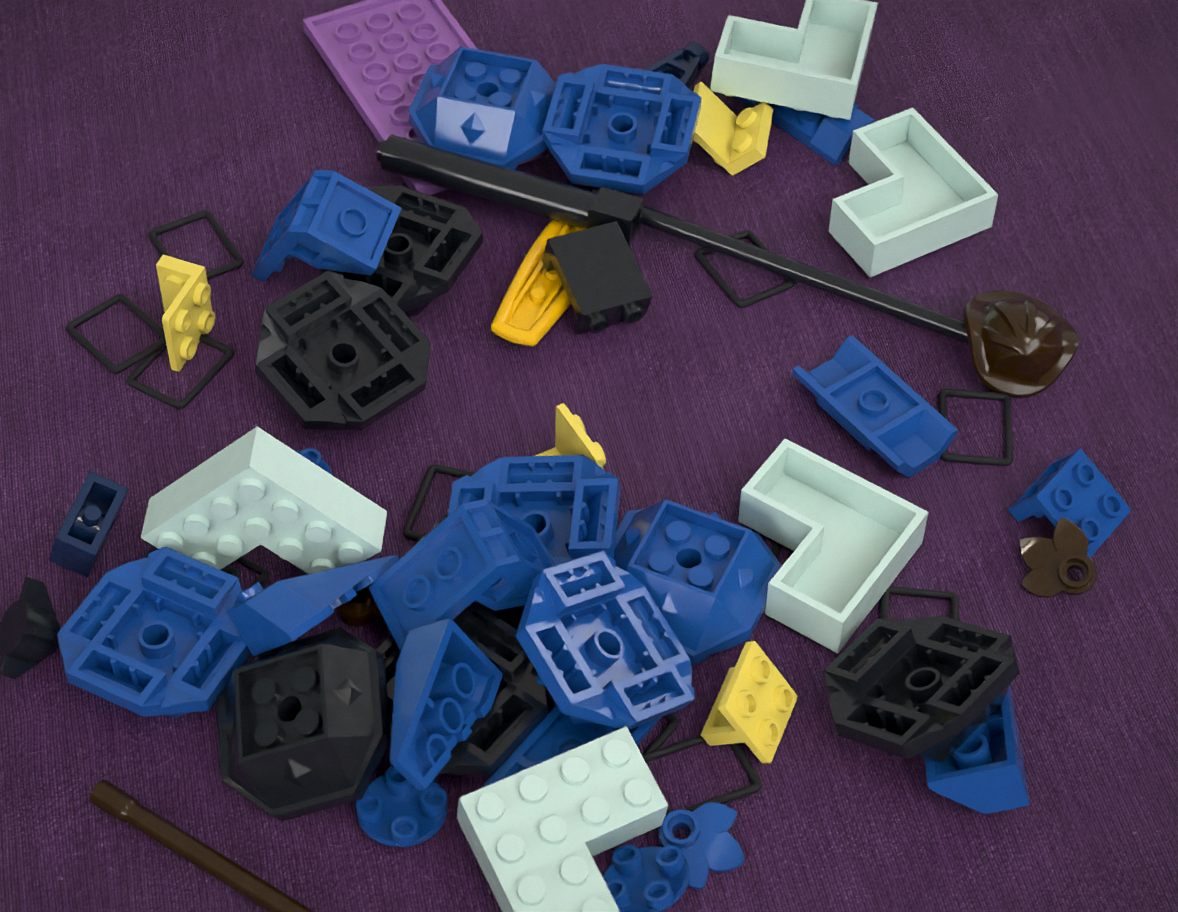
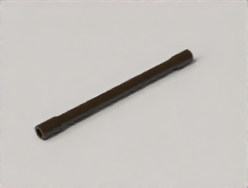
(129, 810)

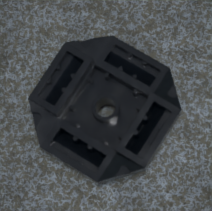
(425, 250)
(344, 322)
(919, 684)
(517, 705)
(305, 724)

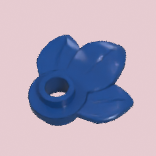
(709, 842)

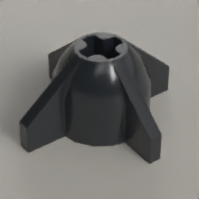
(28, 630)

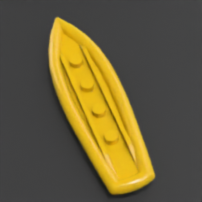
(534, 296)

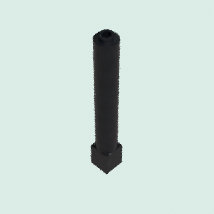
(511, 186)

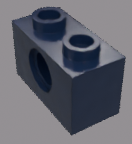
(88, 524)

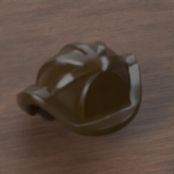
(1017, 342)

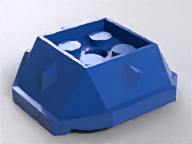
(484, 106)
(620, 126)
(561, 496)
(699, 572)
(156, 636)
(603, 645)

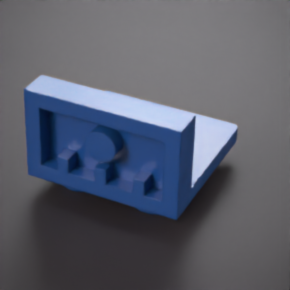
(1074, 491)

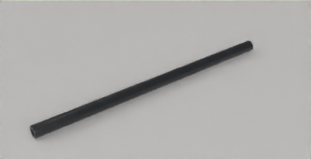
(804, 273)

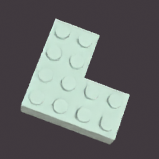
(800, 67)
(915, 198)
(269, 498)
(844, 538)
(548, 821)

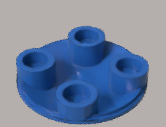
(399, 813)
(647, 878)

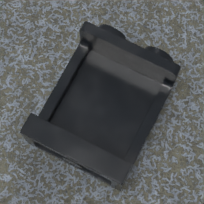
(599, 277)

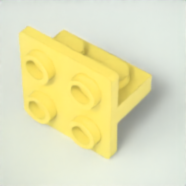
(751, 705)

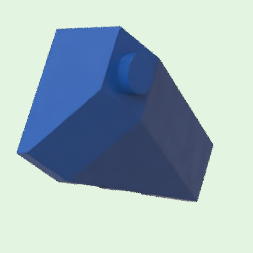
(295, 605)
(438, 696)
(987, 767)

